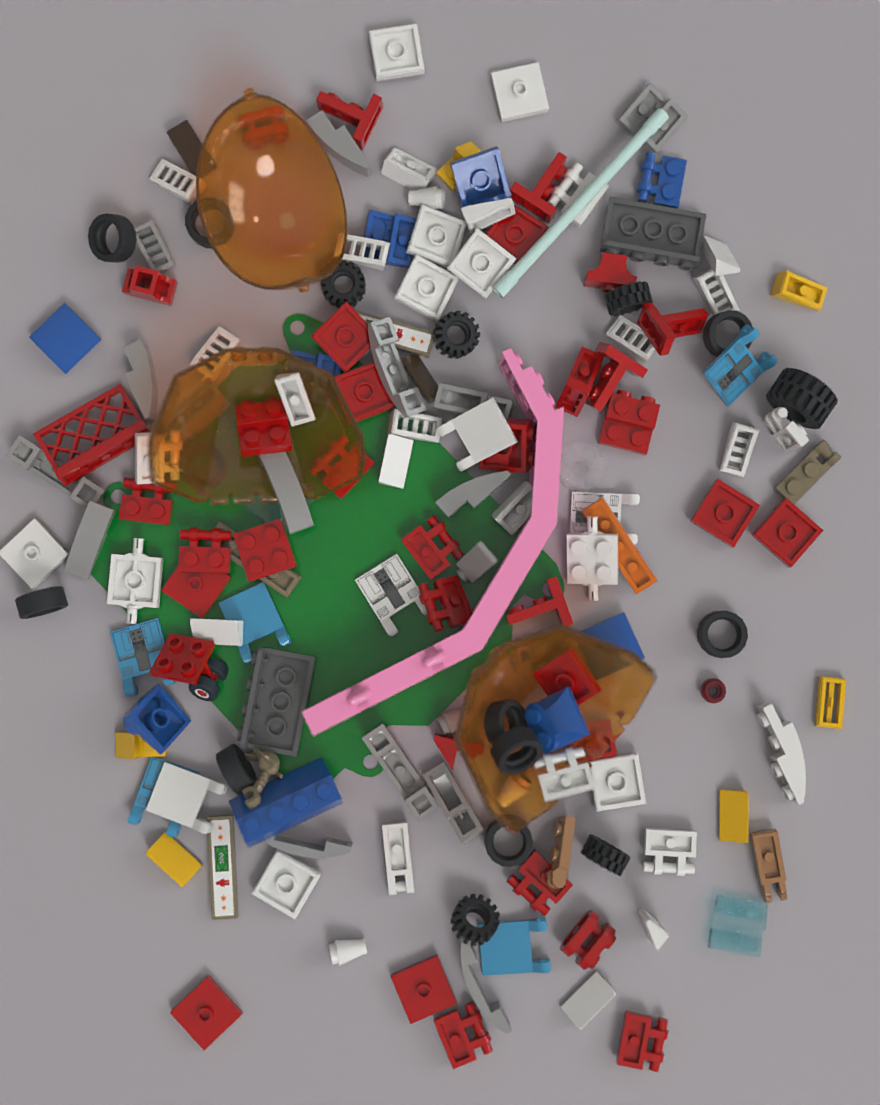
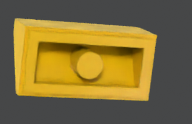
(733, 815)
(174, 859)

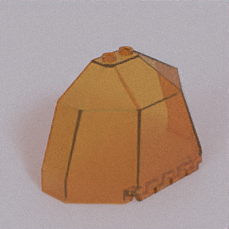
(197, 438)
(507, 675)

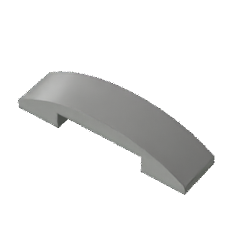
(391, 370)
(33, 459)
(287, 491)
(400, 772)
(332, 848)
(492, 1012)

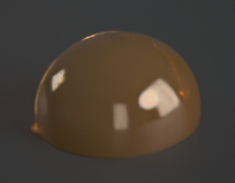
(270, 196)

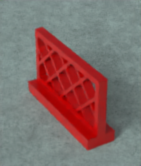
(98, 453)

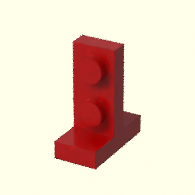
(352, 114)
(533, 200)
(663, 329)
(611, 375)
(580, 381)
(544, 605)

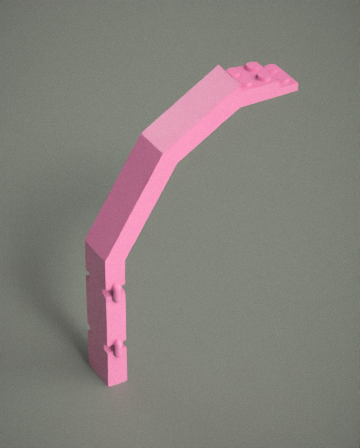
(544, 478)

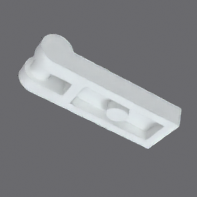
(398, 857)

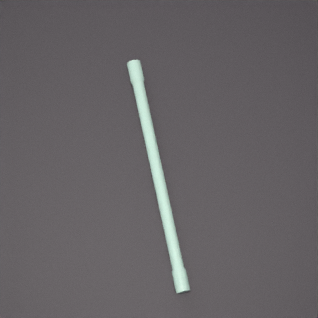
(649, 128)

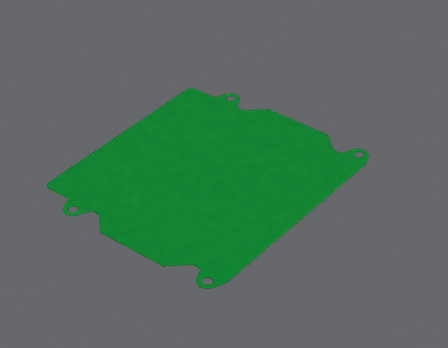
(327, 608)

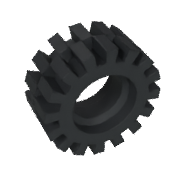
(354, 295)
(628, 298)
(466, 325)
(605, 855)
(484, 910)

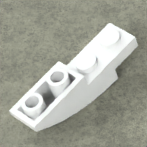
(789, 760)

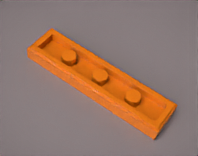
(629, 558)

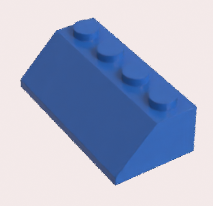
(286, 802)

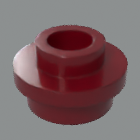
(720, 694)

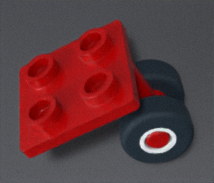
(189, 661)

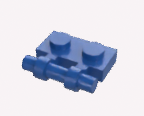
(669, 181)

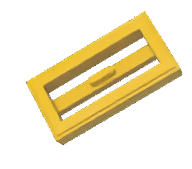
(829, 705)

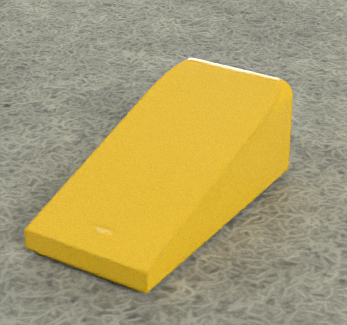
(798, 290)

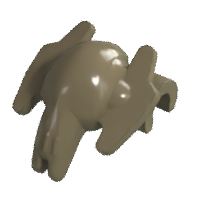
(269, 766)

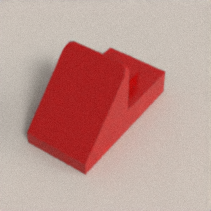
(447, 748)

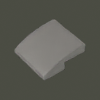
(643, 107)

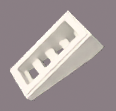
(189, 195)
(487, 213)
(371, 243)
(708, 298)
(208, 346)
(634, 351)
(393, 423)
(732, 437)

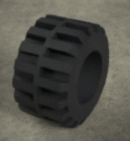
(804, 397)

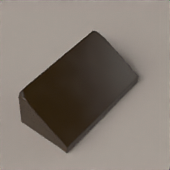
(421, 377)

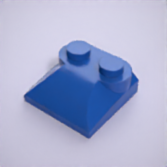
(156, 719)
(556, 720)

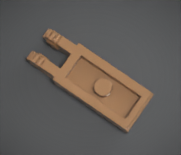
(561, 852)
(769, 863)

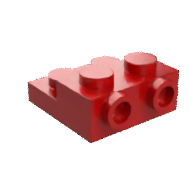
(629, 422)
(263, 427)
(517, 457)

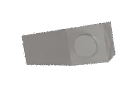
(475, 563)

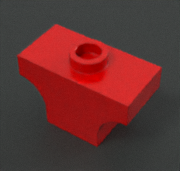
(610, 273)
(149, 285)

